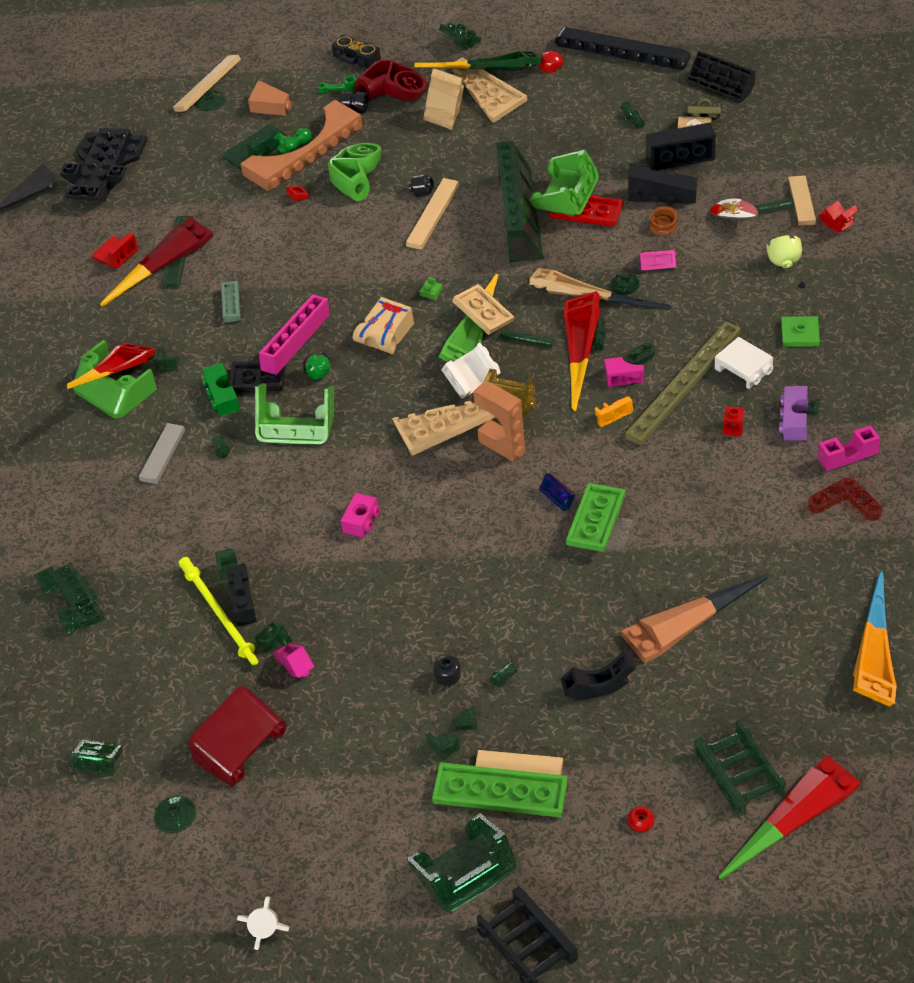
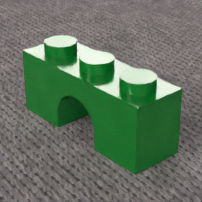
(223, 398)

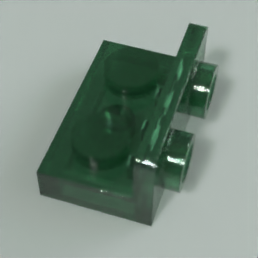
(96, 757)

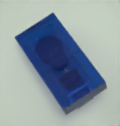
(557, 492)

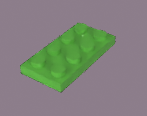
(596, 517)

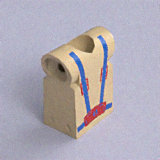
(385, 325)

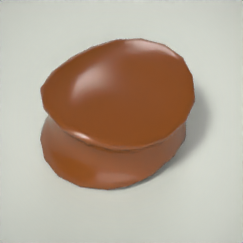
(663, 220)

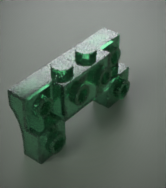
(75, 591)

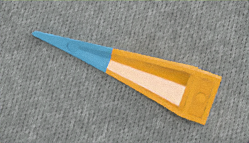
(873, 666)

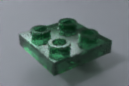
(463, 37)

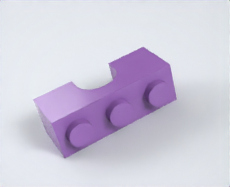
(794, 424)

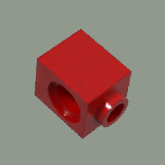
(733, 421)

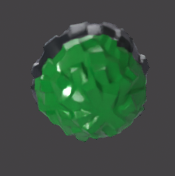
(316, 365)

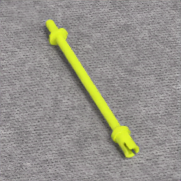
(192, 574)

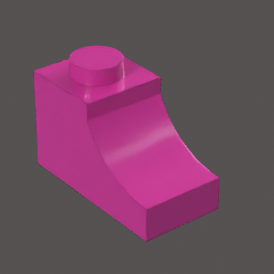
(621, 373)
(294, 659)

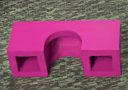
(862, 445)

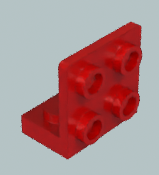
(116, 250)

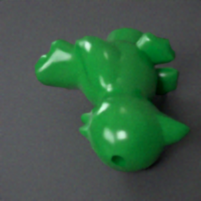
(290, 143)

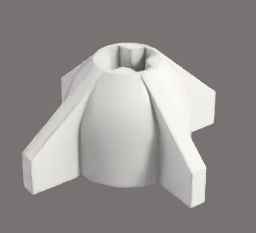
(262, 922)

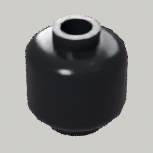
(421, 185)
(447, 670)

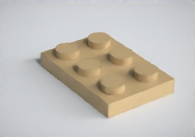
(483, 309)

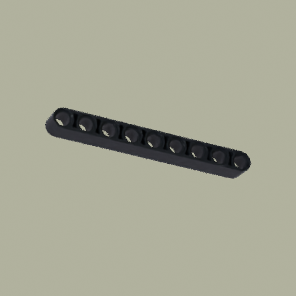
(623, 48)

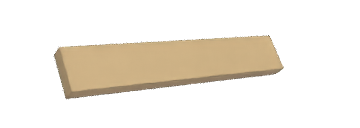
(206, 83)
(432, 214)

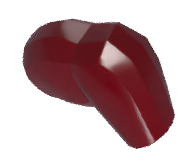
(391, 79)

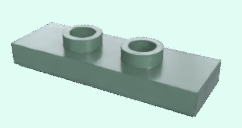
(230, 301)

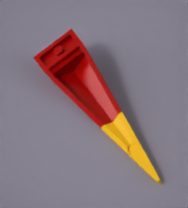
(580, 321)
(121, 358)

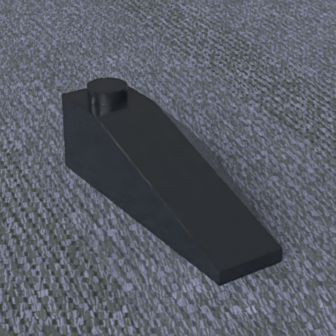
(33, 184)

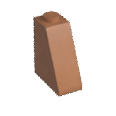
(269, 100)

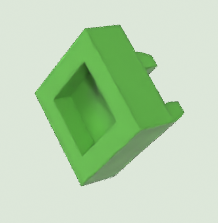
(431, 289)

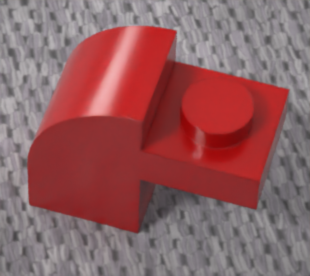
(837, 218)

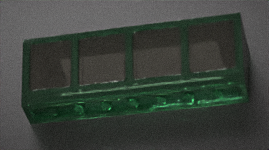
(520, 214)

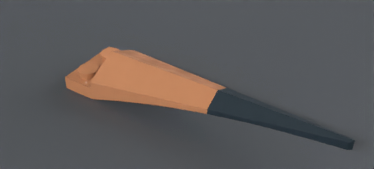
(663, 630)

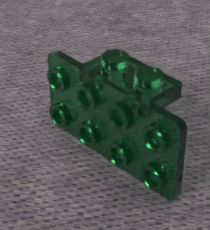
(258, 144)

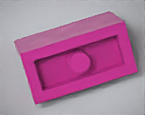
(657, 260)

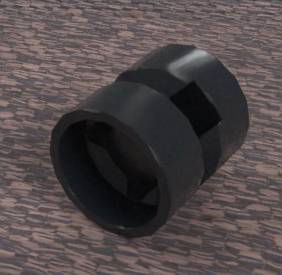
(356, 101)

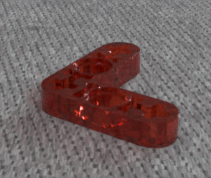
(846, 493)

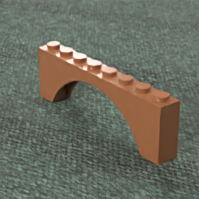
(273, 170)

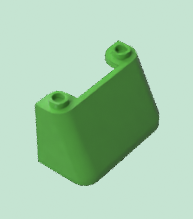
(571, 184)

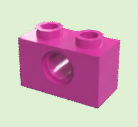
(359, 515)

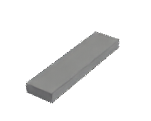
(162, 453)

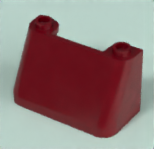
(234, 735)

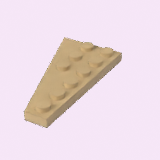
(490, 93)
(439, 425)

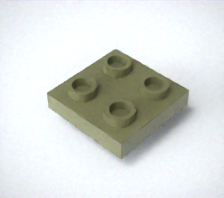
(696, 111)

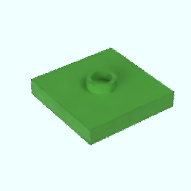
(800, 331)

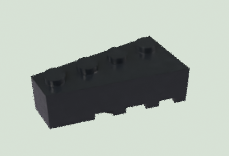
(657, 186)

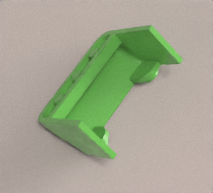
(108, 395)
(277, 429)

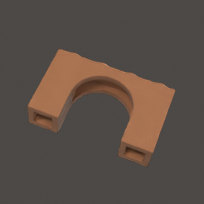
(507, 408)

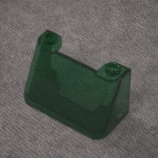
(467, 867)

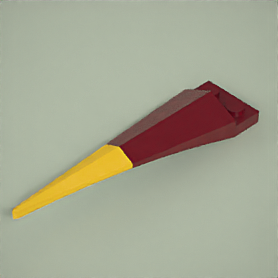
(176, 244)

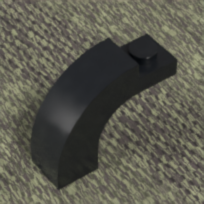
(599, 682)

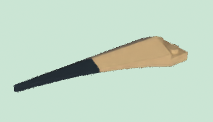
(564, 285)

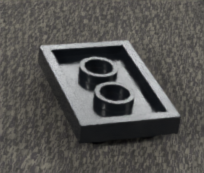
(248, 375)

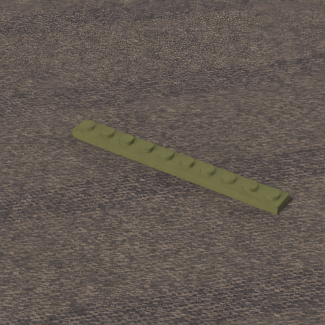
(682, 384)

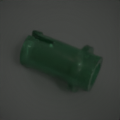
(222, 449)
(499, 678)

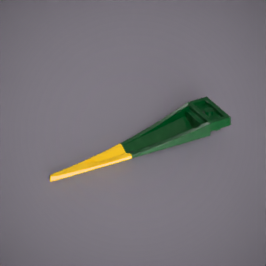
(508, 62)

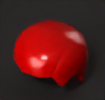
(551, 61)

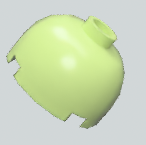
(784, 251)

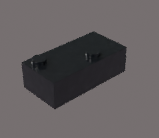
(680, 146)

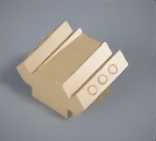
(443, 99)

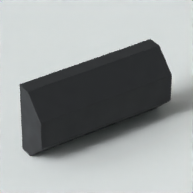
(721, 76)

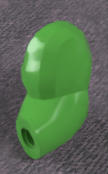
(350, 169)

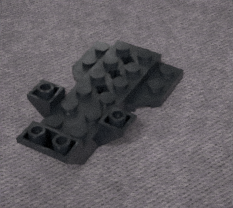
(104, 162)

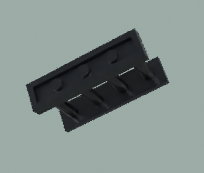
(535, 918)

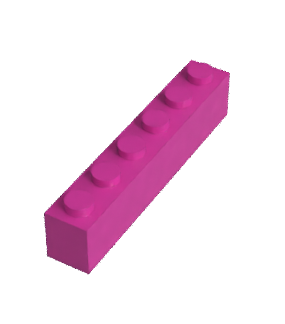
(294, 334)

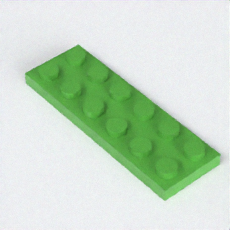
(500, 789)

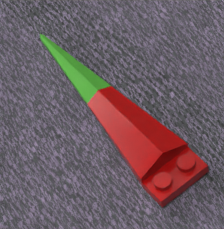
(816, 793)

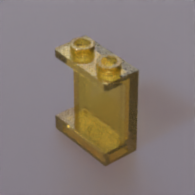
(521, 390)

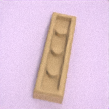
(802, 200)
(520, 762)

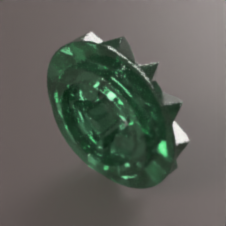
(625, 288)

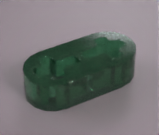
(639, 355)

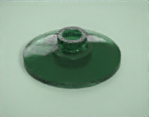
(210, 101)
(175, 821)

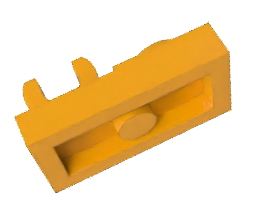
(614, 412)

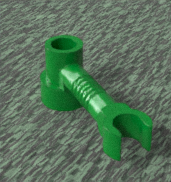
(349, 82)

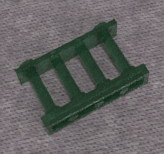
(726, 783)

